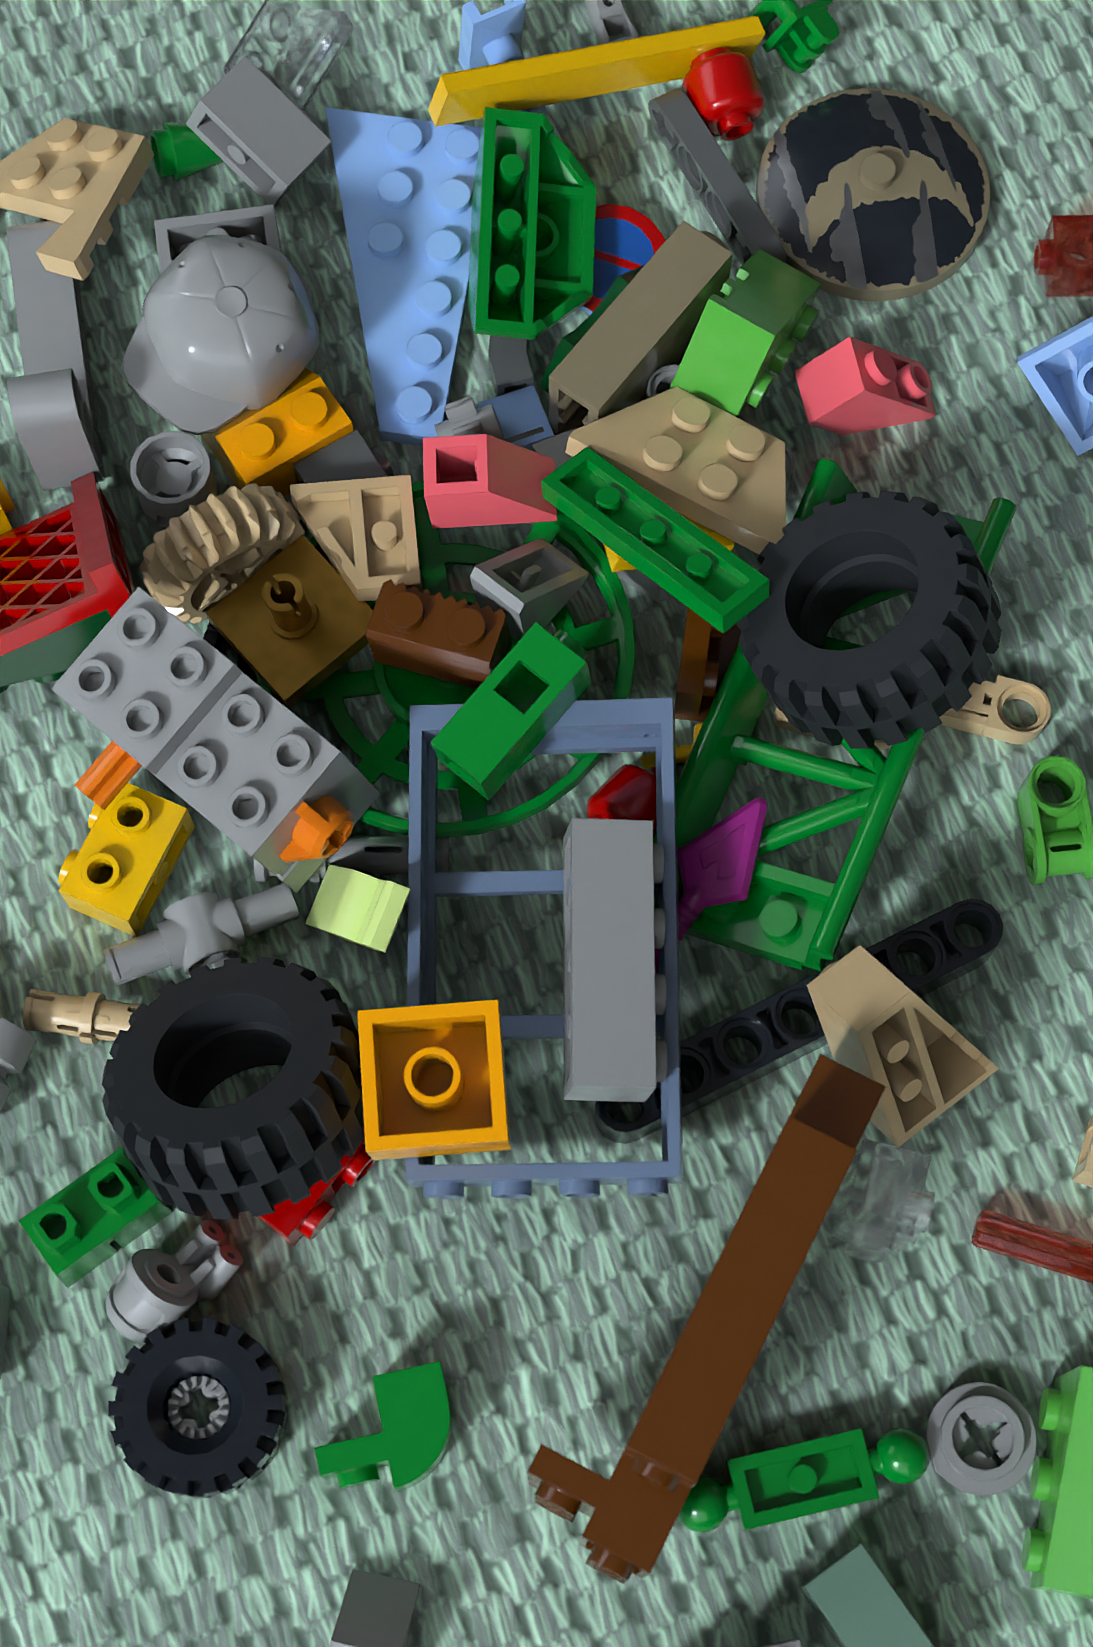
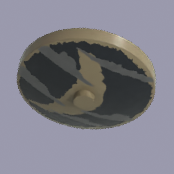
(874, 193)

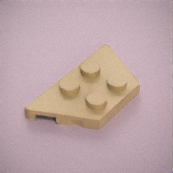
(697, 463)

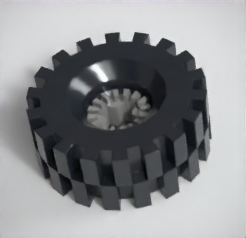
(160, 1384)

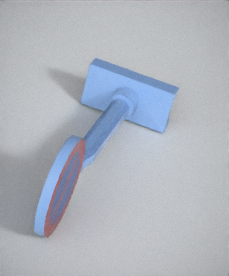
(622, 234)

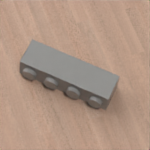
(611, 961)

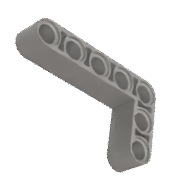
(56, 393)

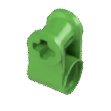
(1056, 834)

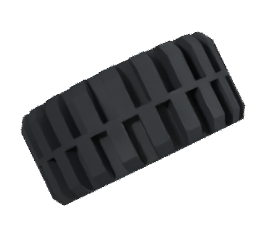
(909, 672)
(265, 1144)

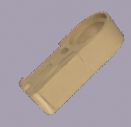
(984, 711)

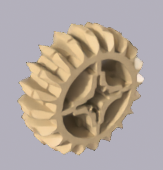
(217, 548)

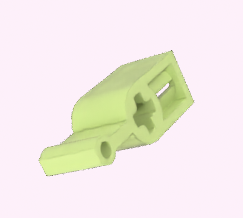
(358, 907)

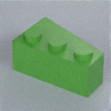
(748, 334)
(1062, 1544)

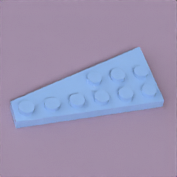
(409, 250)

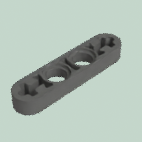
(712, 177)

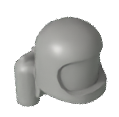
(164, 1287)

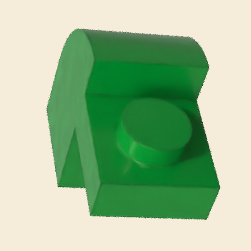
(414, 1435)

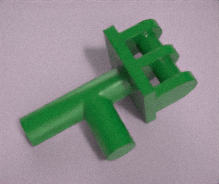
(802, 30)

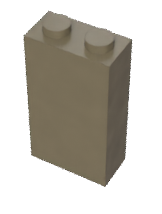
(639, 331)

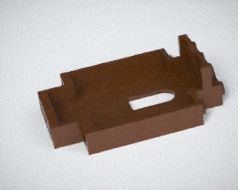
(721, 1338)

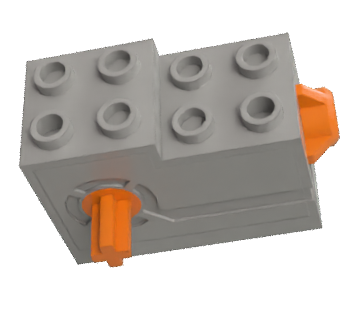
(212, 741)

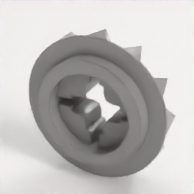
(1012, 1445)

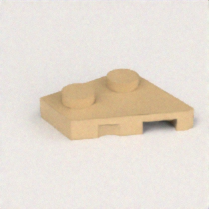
(363, 530)

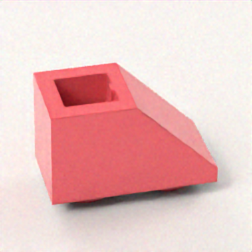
(863, 389)
(484, 482)

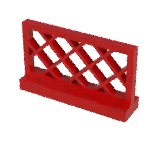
(62, 568)

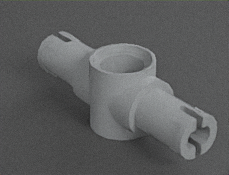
(201, 933)

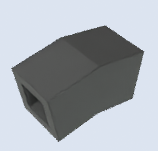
(509, 364)

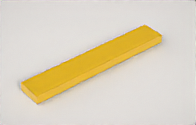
(586, 70)

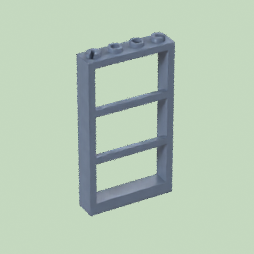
(584, 728)

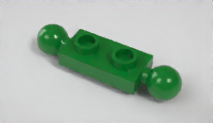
(805, 1479)

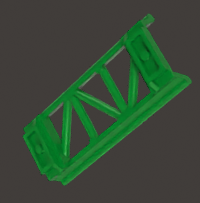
(786, 912)

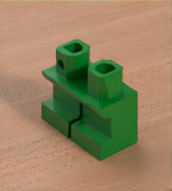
(84, 1217)

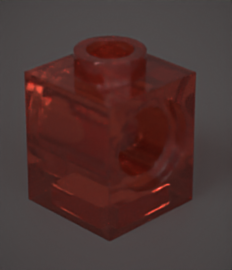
(1062, 272)

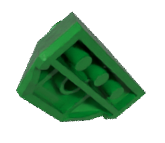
(528, 228)

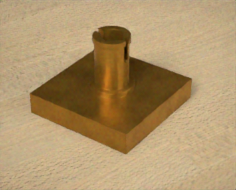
(293, 621)

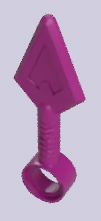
(719, 864)

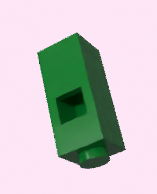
(513, 709)

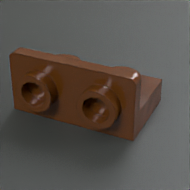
(702, 666)

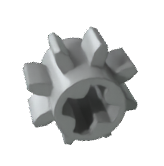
(468, 420)

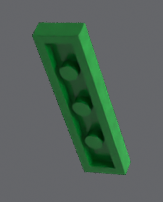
(656, 539)

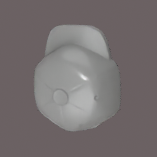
(221, 333)

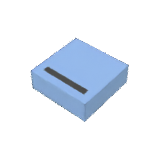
(521, 417)

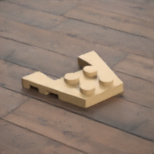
(77, 179)

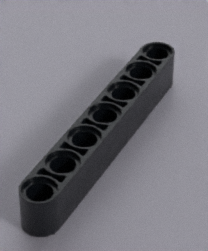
(778, 1046)

